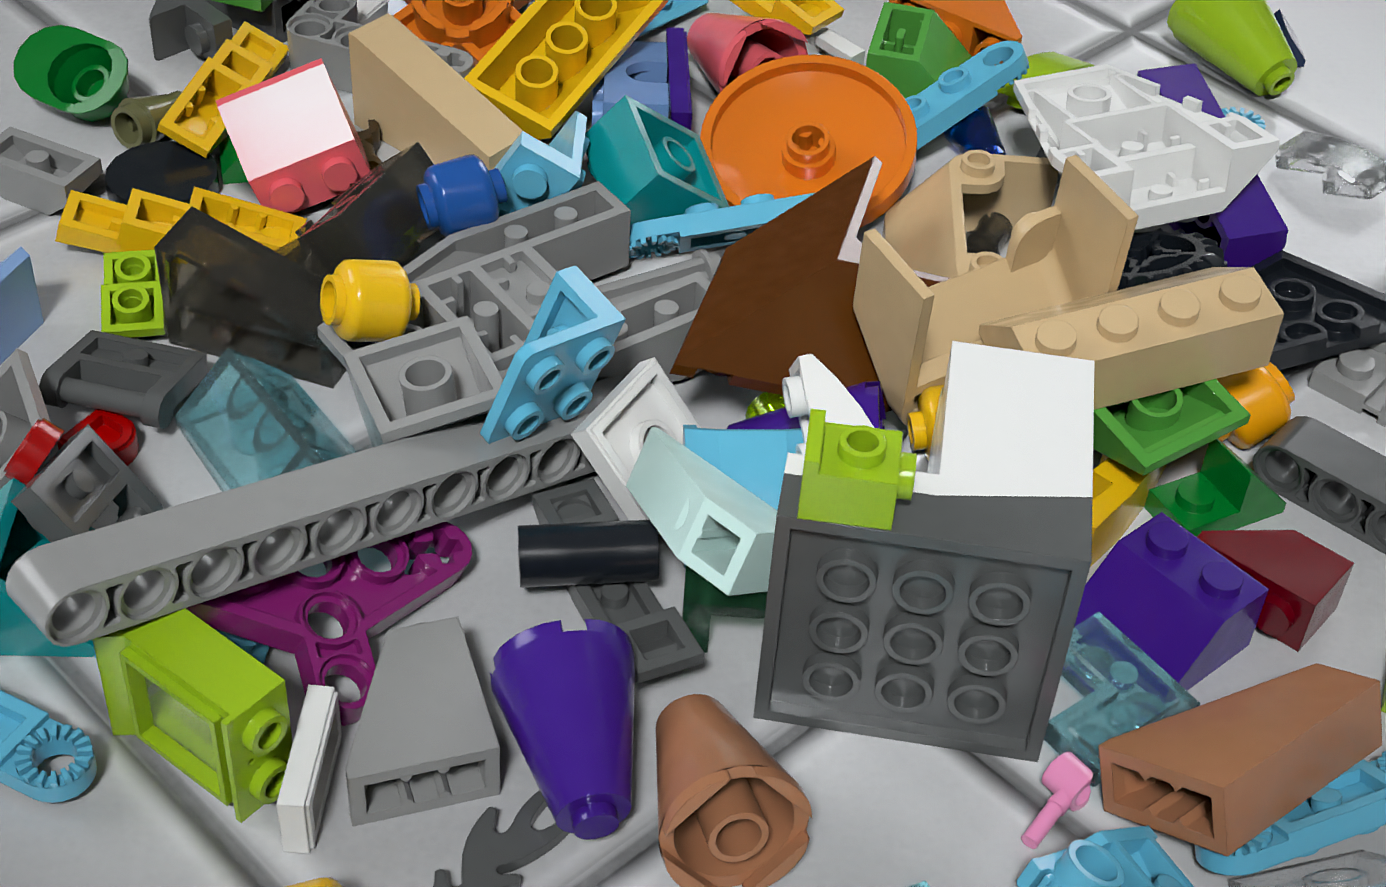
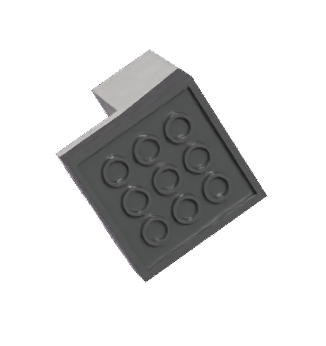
(971, 598)

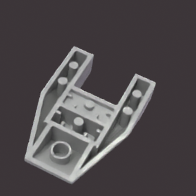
(506, 267)

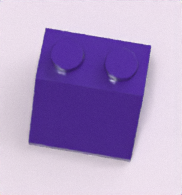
(1175, 599)

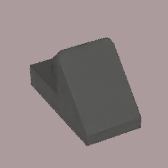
(187, 25)

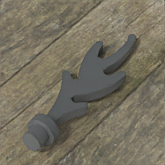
(492, 853)

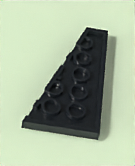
(1321, 311)

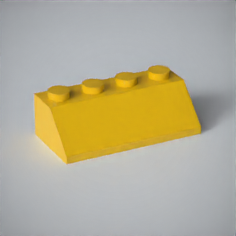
(557, 58)

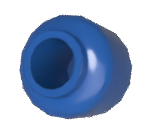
(460, 194)

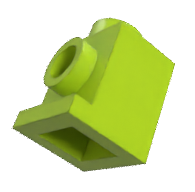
(853, 474)

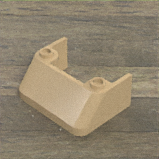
(933, 218)
(1050, 260)

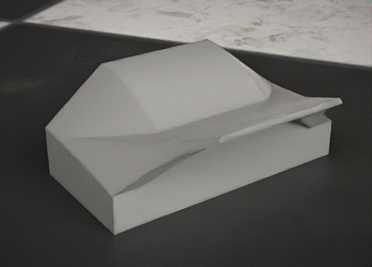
(42, 172)

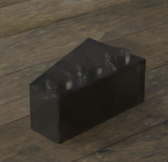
(369, 220)
(244, 297)

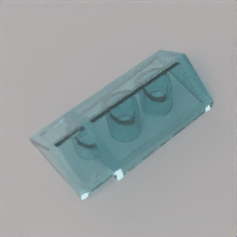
(255, 423)

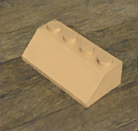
(1155, 332)

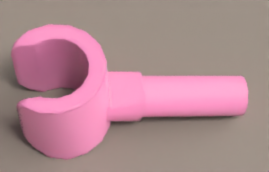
(1069, 782)

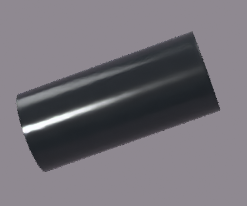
(587, 553)

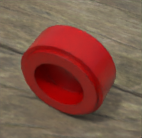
(33, 451)

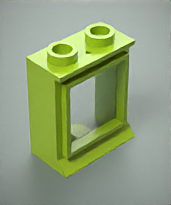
(199, 706)

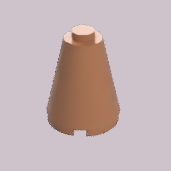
(723, 800)

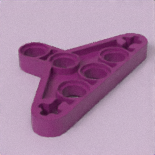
(351, 593)

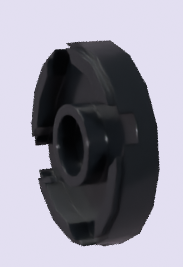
(162, 170)

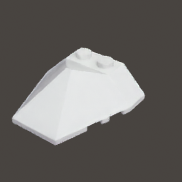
(1148, 149)

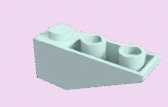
(704, 515)

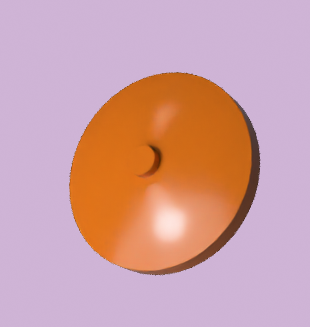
(805, 125)

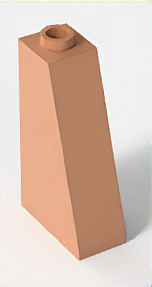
(1243, 758)

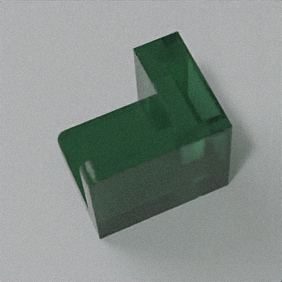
(704, 599)

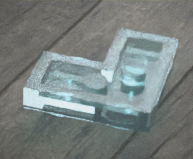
(1119, 688)

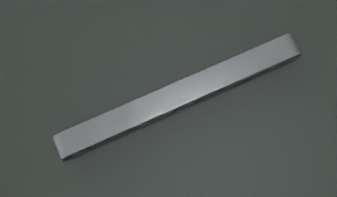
(284, 524)

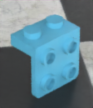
(543, 171)
(558, 359)

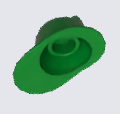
(73, 72)

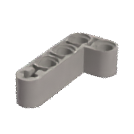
(322, 32)

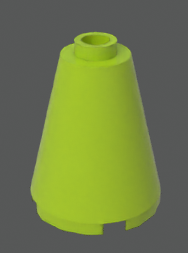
(1237, 39)

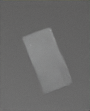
(1344, 166)

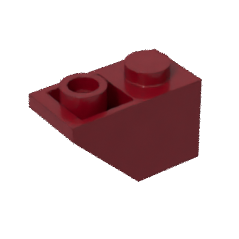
(1299, 572)

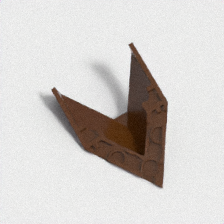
(789, 295)

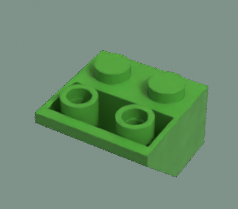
(913, 48)

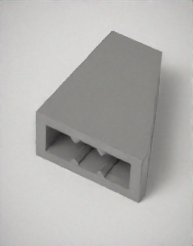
(422, 728)

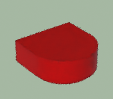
(113, 429)

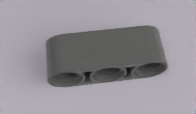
(1328, 477)

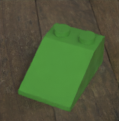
(1166, 425)

